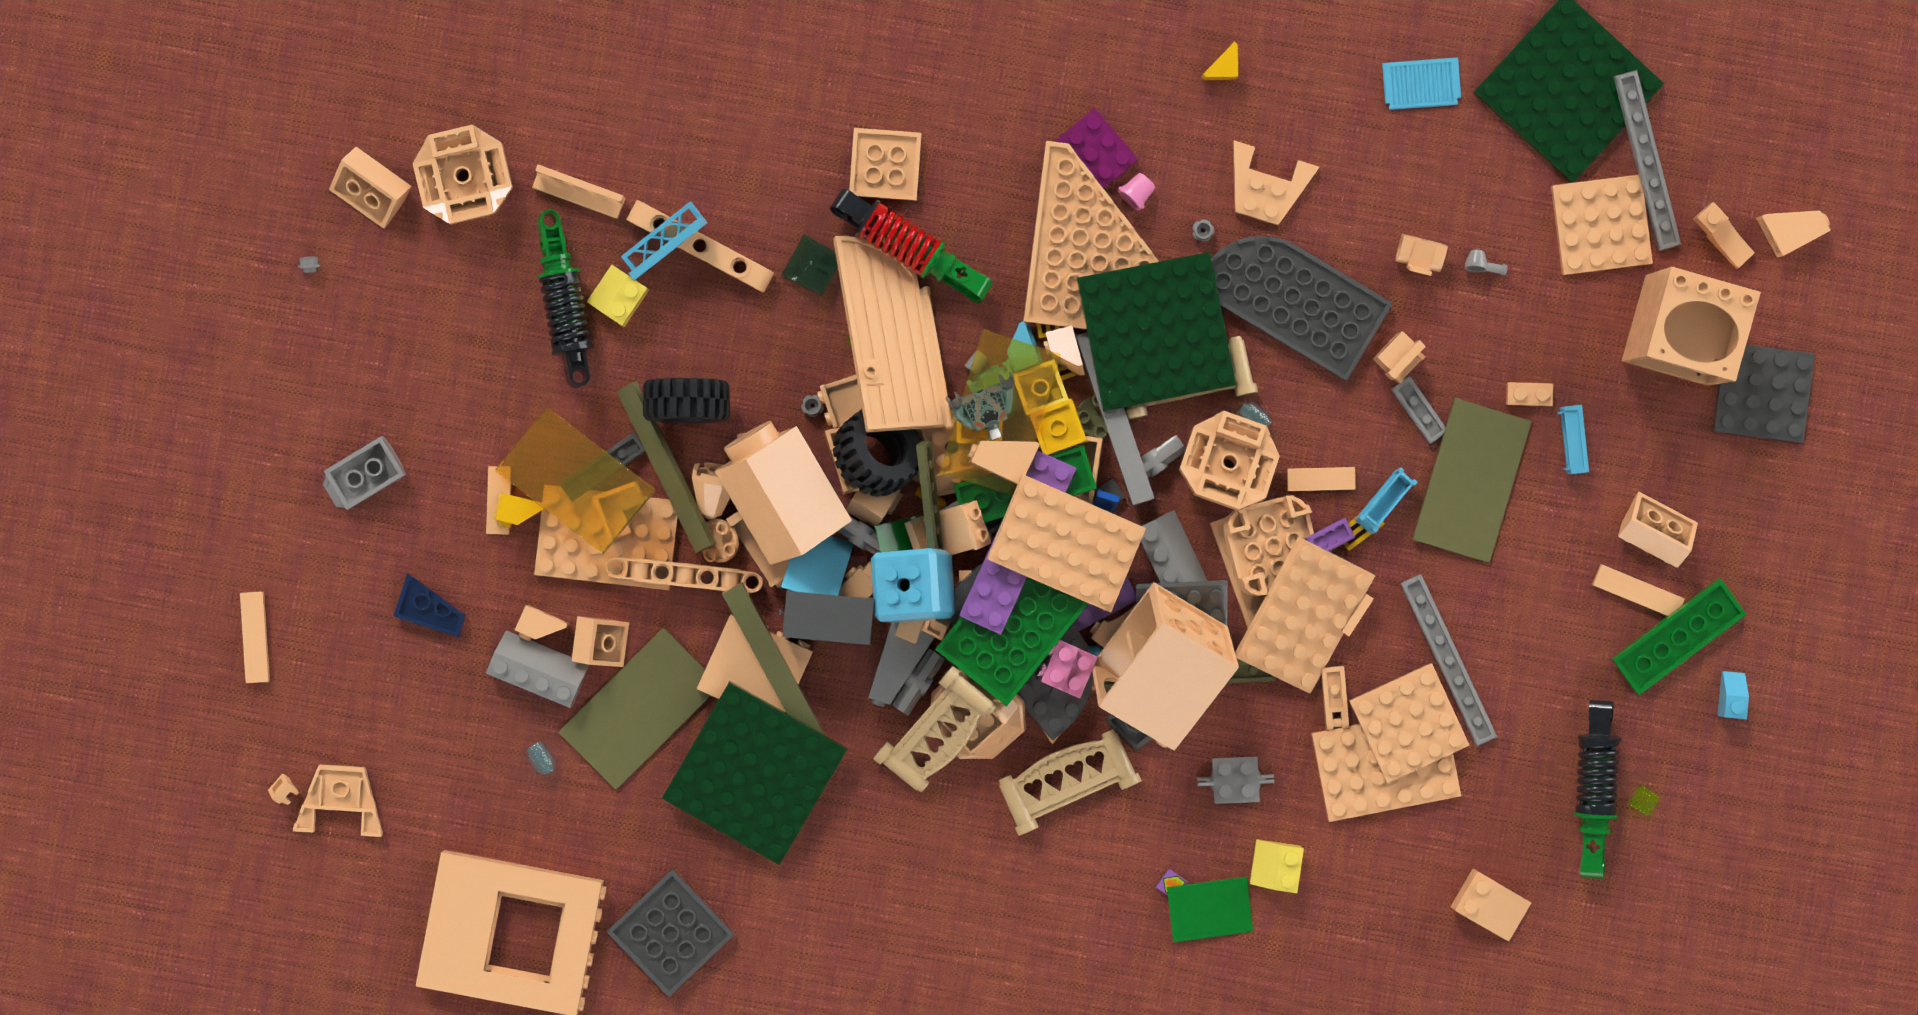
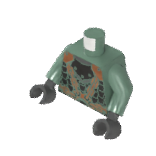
(985, 407)

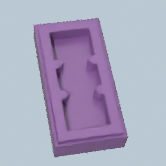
(1332, 535)

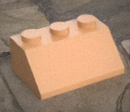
(369, 187)
(1658, 530)

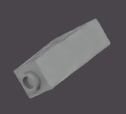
(896, 665)

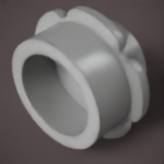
(1209, 230)
(309, 264)
(806, 408)

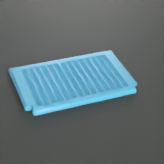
(1421, 83)

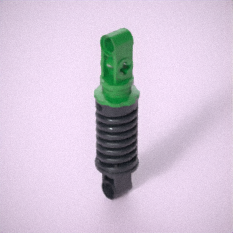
(562, 302)
(1599, 780)

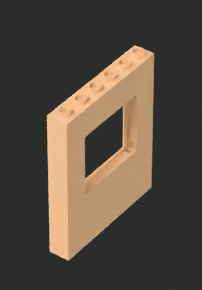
(465, 923)

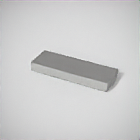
(1419, 410)

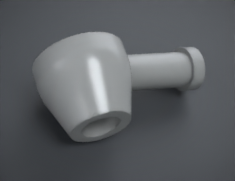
(1477, 262)

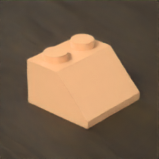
(600, 641)

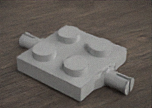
(1235, 780)

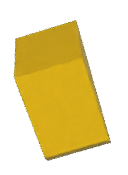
(1225, 66)

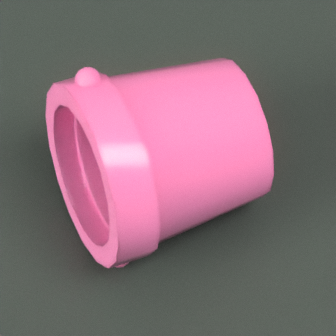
(1137, 191)

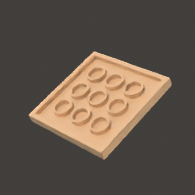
(1601, 225)
(1409, 723)

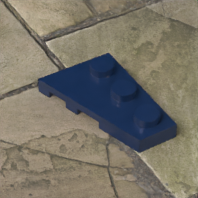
(427, 608)

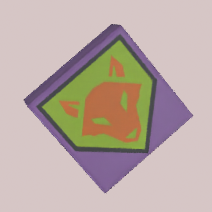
(1170, 879)

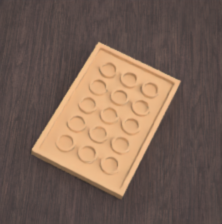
(1066, 543)
(568, 556)
(1304, 615)
(1356, 786)

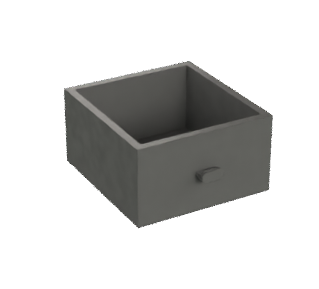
(828, 617)

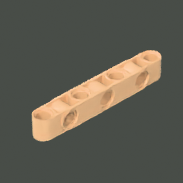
(714, 254)
(682, 574)

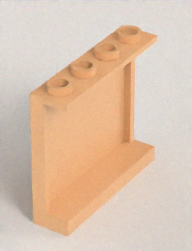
(736, 662)

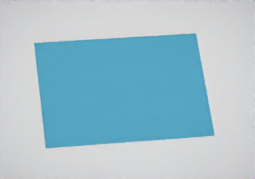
(820, 568)

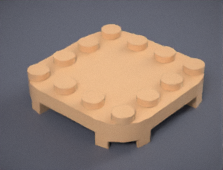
(1262, 539)

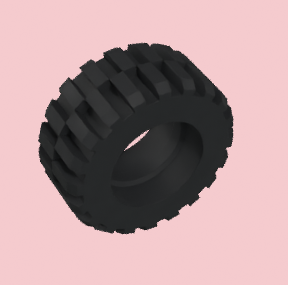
(686, 400)
(865, 471)

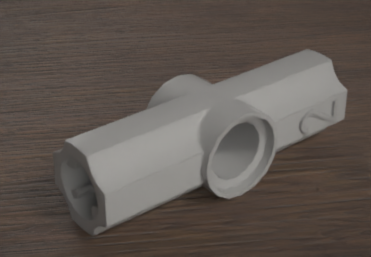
(1158, 458)
(861, 535)
(918, 681)

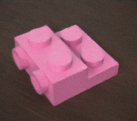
(1067, 668)

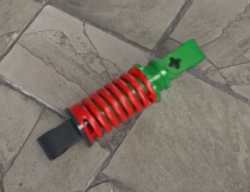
(920, 253)

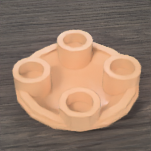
(726, 541)

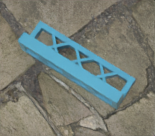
(665, 249)

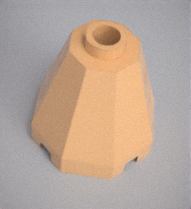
(709, 490)

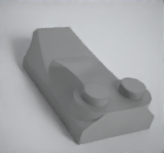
(363, 474)

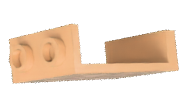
(960, 528)
(775, 572)

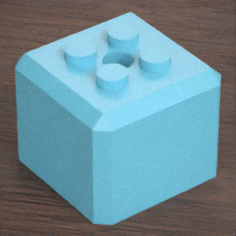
(929, 590)

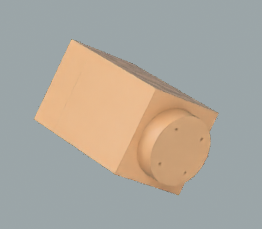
(781, 492)

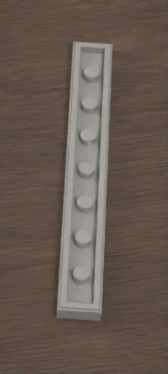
(1647, 160)
(1120, 437)
(1448, 660)

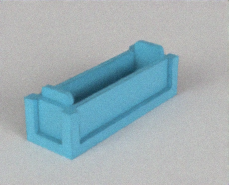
(1574, 439)
(1385, 500)

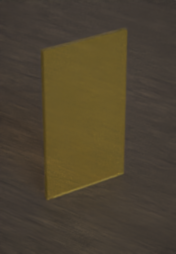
(1033, 376)
(575, 480)

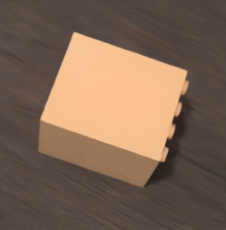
(1691, 326)
(1164, 666)

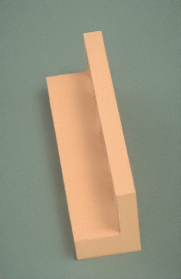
(578, 192)

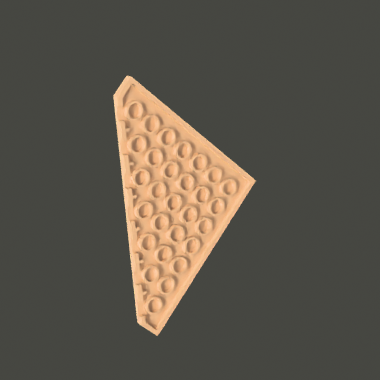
(1074, 237)

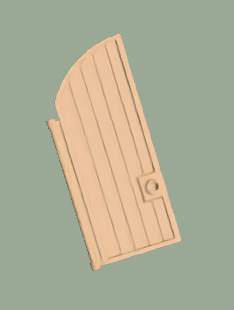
(891, 340)

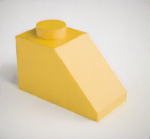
(514, 510)

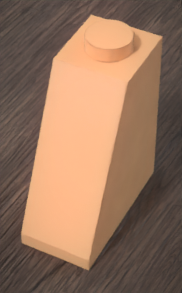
(1793, 229)
(1004, 458)

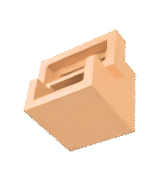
(1399, 356)
(872, 508)

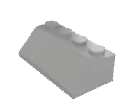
(1170, 551)
(537, 669)

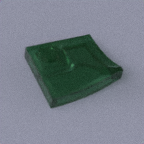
(811, 265)

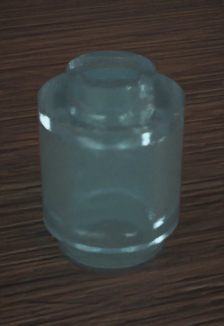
(1254, 413)
(541, 758)

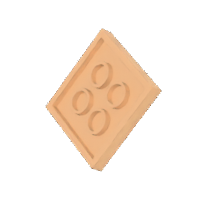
(885, 164)

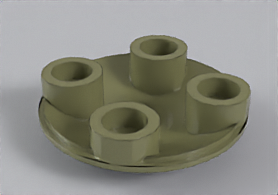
(1091, 418)

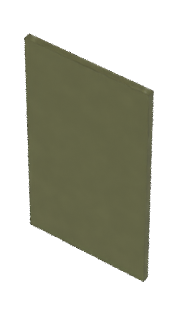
(1471, 480)
(637, 709)

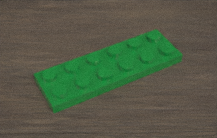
(995, 503)
(1678, 636)

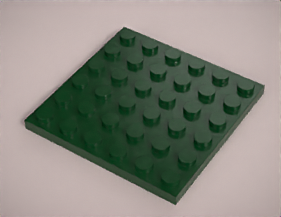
(1562, 87)
(1156, 331)
(754, 773)

